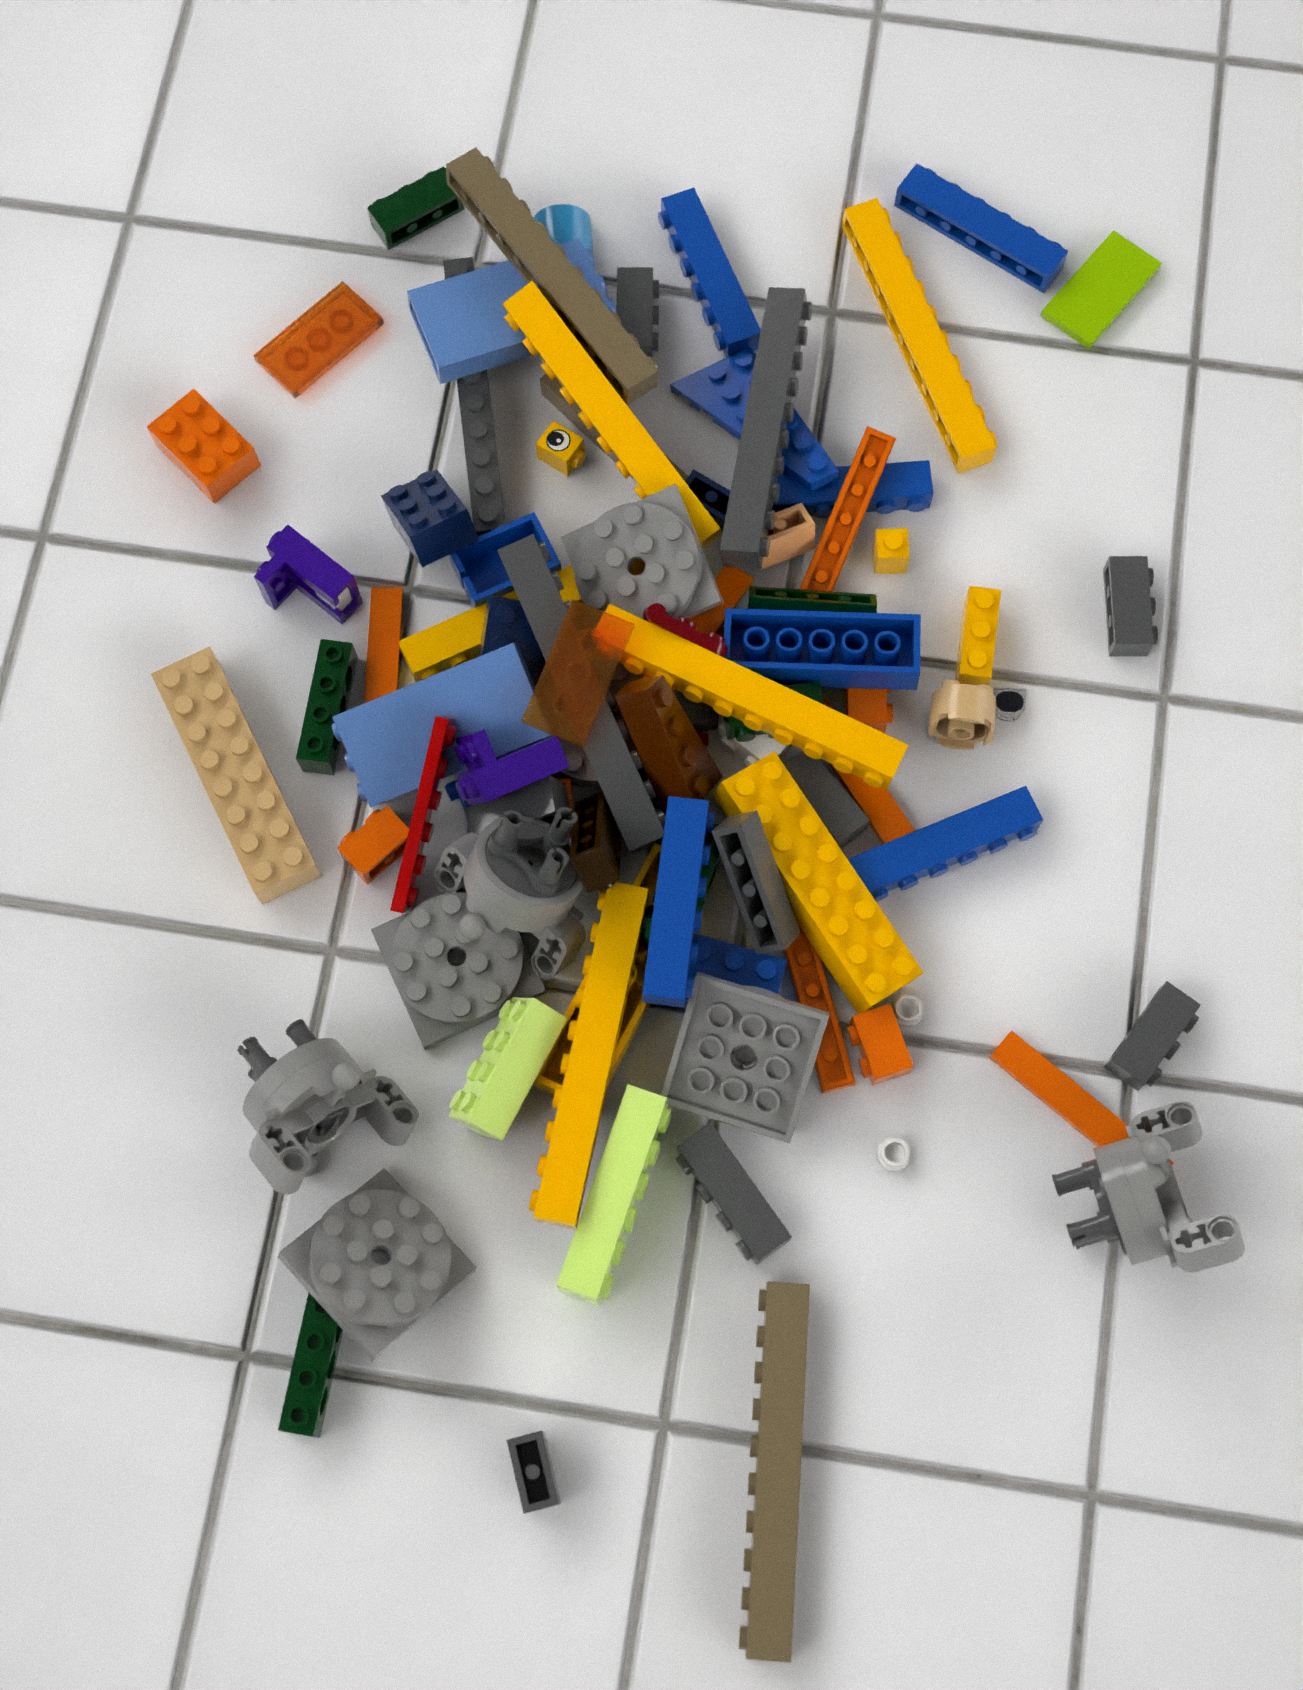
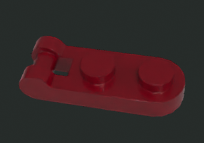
(685, 629)

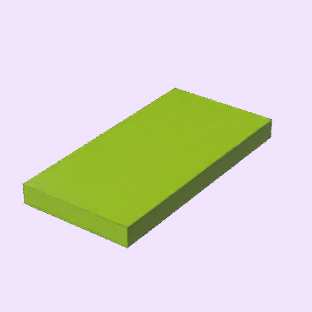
(1101, 289)

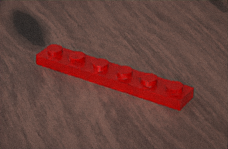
(420, 828)

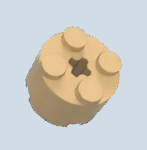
(962, 714)

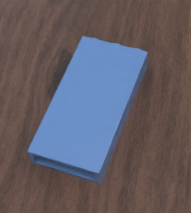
(465, 319)
(392, 733)

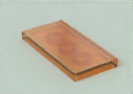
(318, 339)
(578, 673)

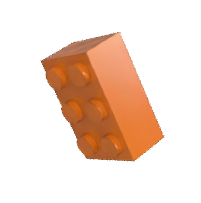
(204, 445)

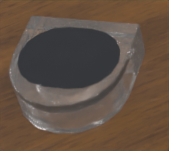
(1009, 703)

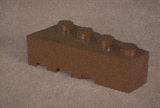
(666, 741)

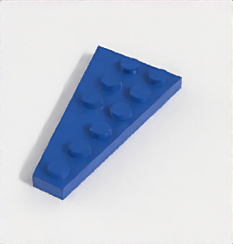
(723, 394)

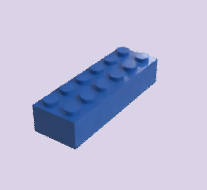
(826, 647)

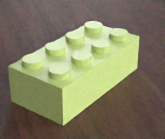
(507, 1067)

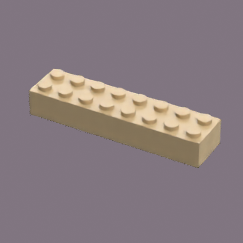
(236, 776)

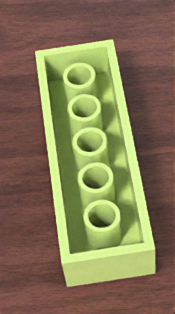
(612, 1196)

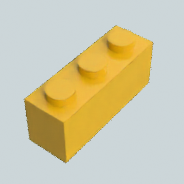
(978, 636)

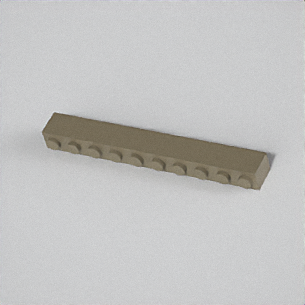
(546, 264)
(777, 1473)

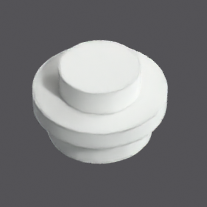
(908, 1009)
(894, 1154)

